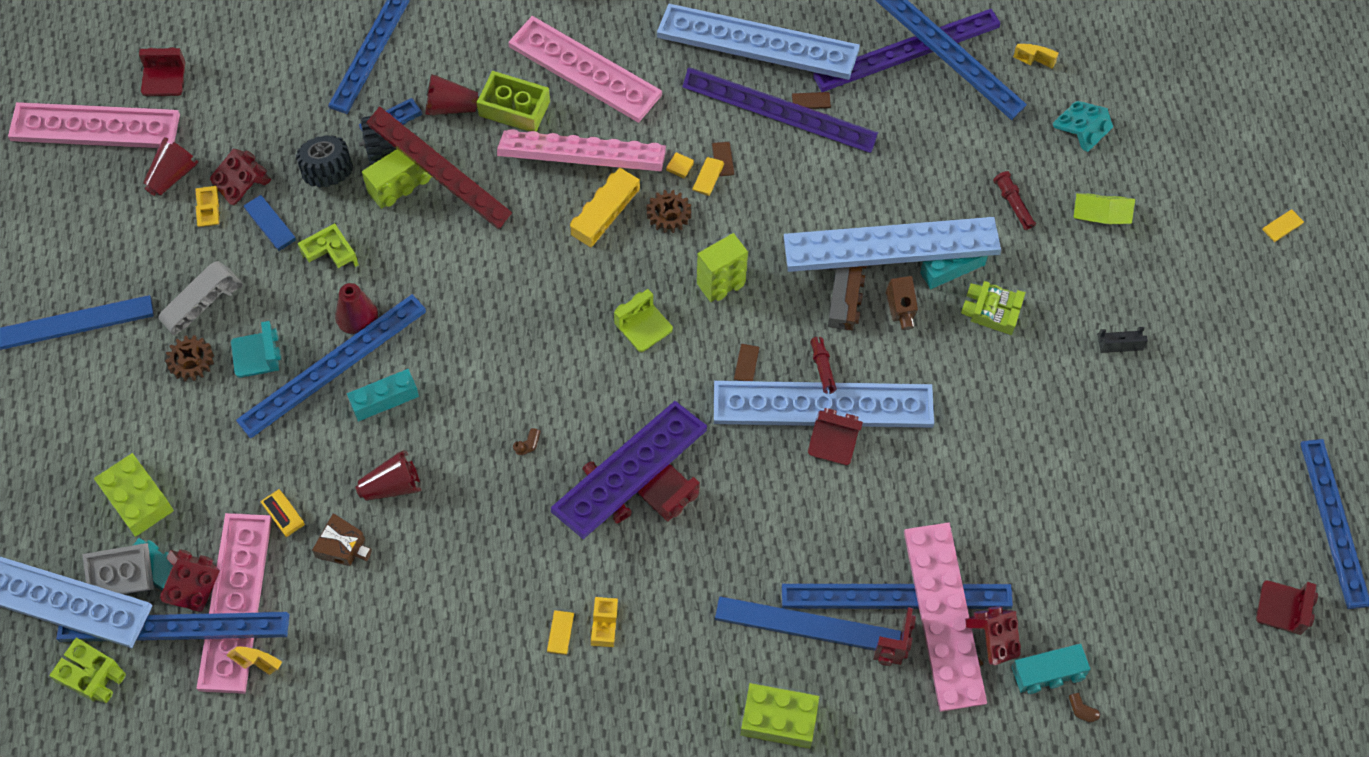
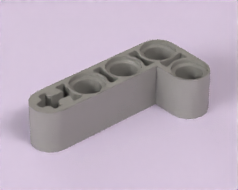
(198, 296)

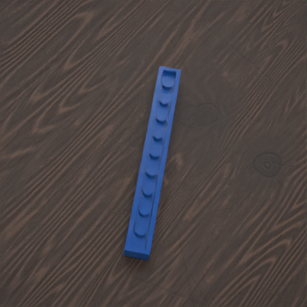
(955, 56)
(330, 366)
(884, 596)
(201, 627)

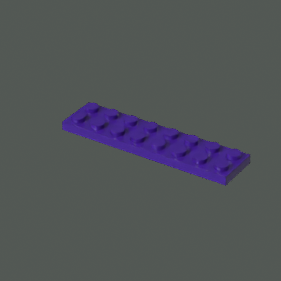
(628, 469)

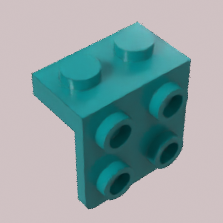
(1087, 121)
(256, 352)

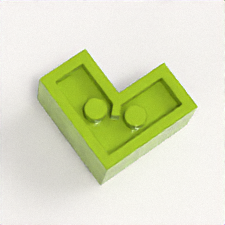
(1104, 208)
(328, 241)

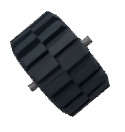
(375, 144)
(324, 161)

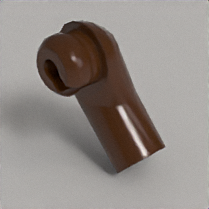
(529, 445)
(1083, 711)

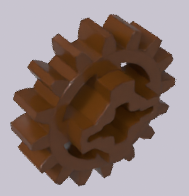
(671, 218)
(189, 366)

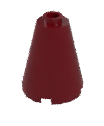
(449, 97)
(168, 167)
(354, 309)
(389, 479)

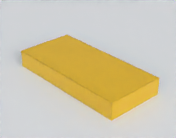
(708, 176)
(1283, 225)
(560, 632)

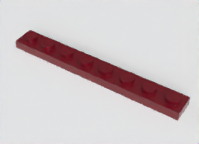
(438, 167)

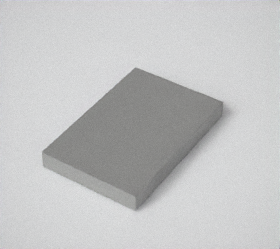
(120, 569)

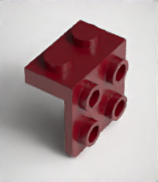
(162, 71)
(238, 174)
(834, 436)
(669, 492)
(189, 580)
(1287, 606)
(1000, 632)
(893, 650)

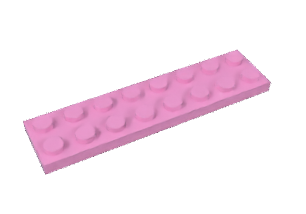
(585, 69)
(93, 125)
(581, 150)
(235, 591)
(943, 617)

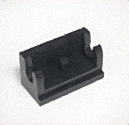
(1122, 341)

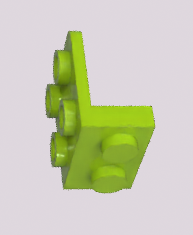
(642, 321)

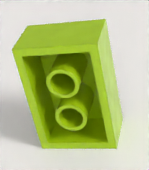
(513, 101)
(393, 178)
(722, 268)
(133, 494)
(780, 715)

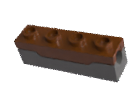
(846, 297)

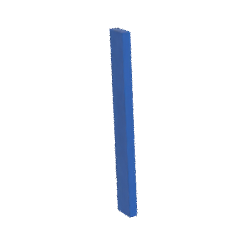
(367, 55)
(76, 322)
(1335, 524)
(802, 624)

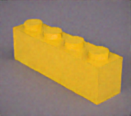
(604, 207)

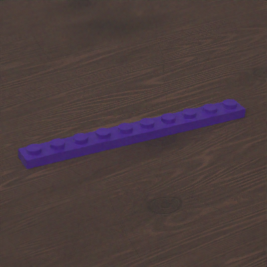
(910, 49)
(780, 109)

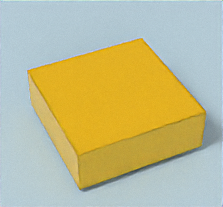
(680, 165)

